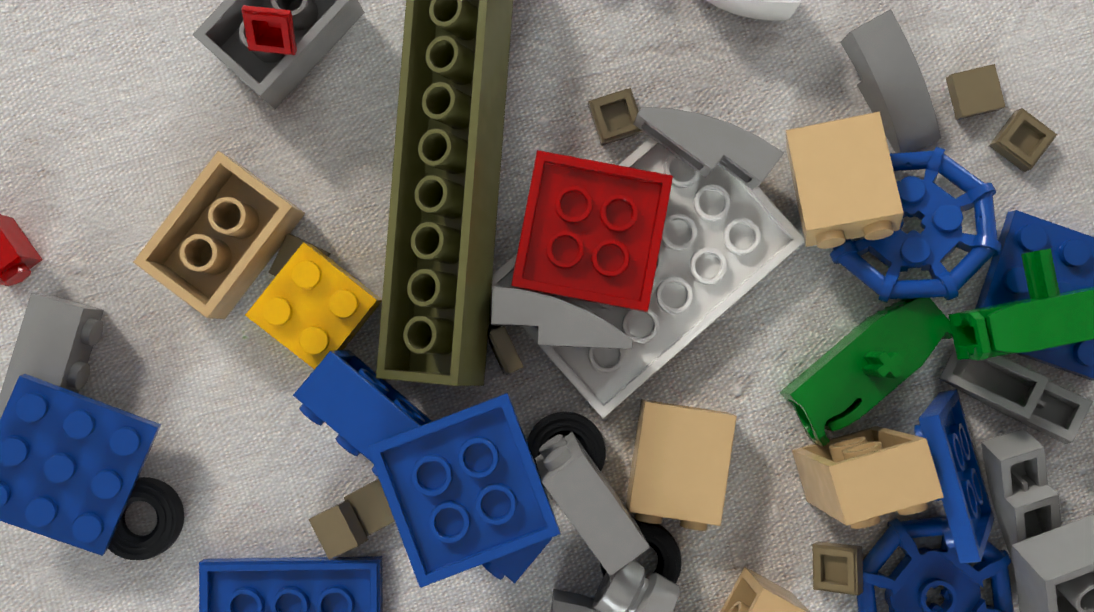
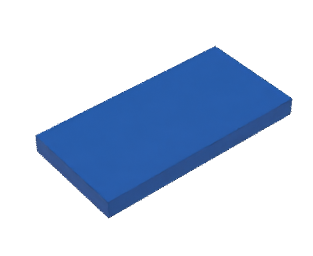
(291, 584)

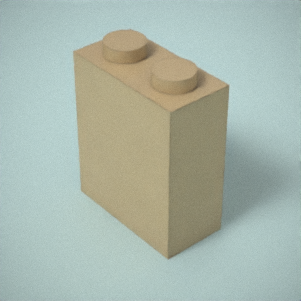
(844, 181)
(680, 464)

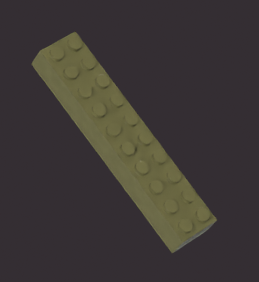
(445, 191)

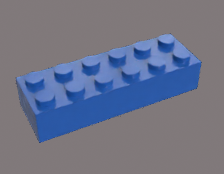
(370, 410)

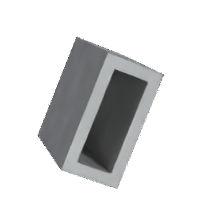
(590, 502)

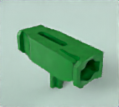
(1028, 324)
(866, 366)

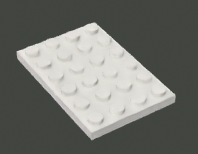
(711, 253)

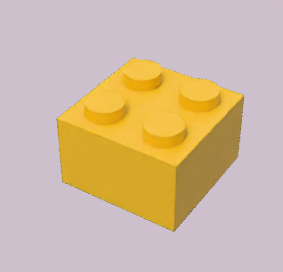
(313, 306)

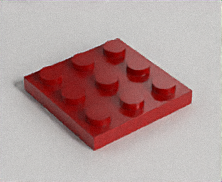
(592, 231)

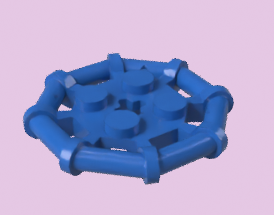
(942, 233)
(929, 568)

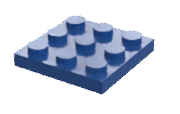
(1074, 270)
(68, 463)
(959, 475)
(464, 490)

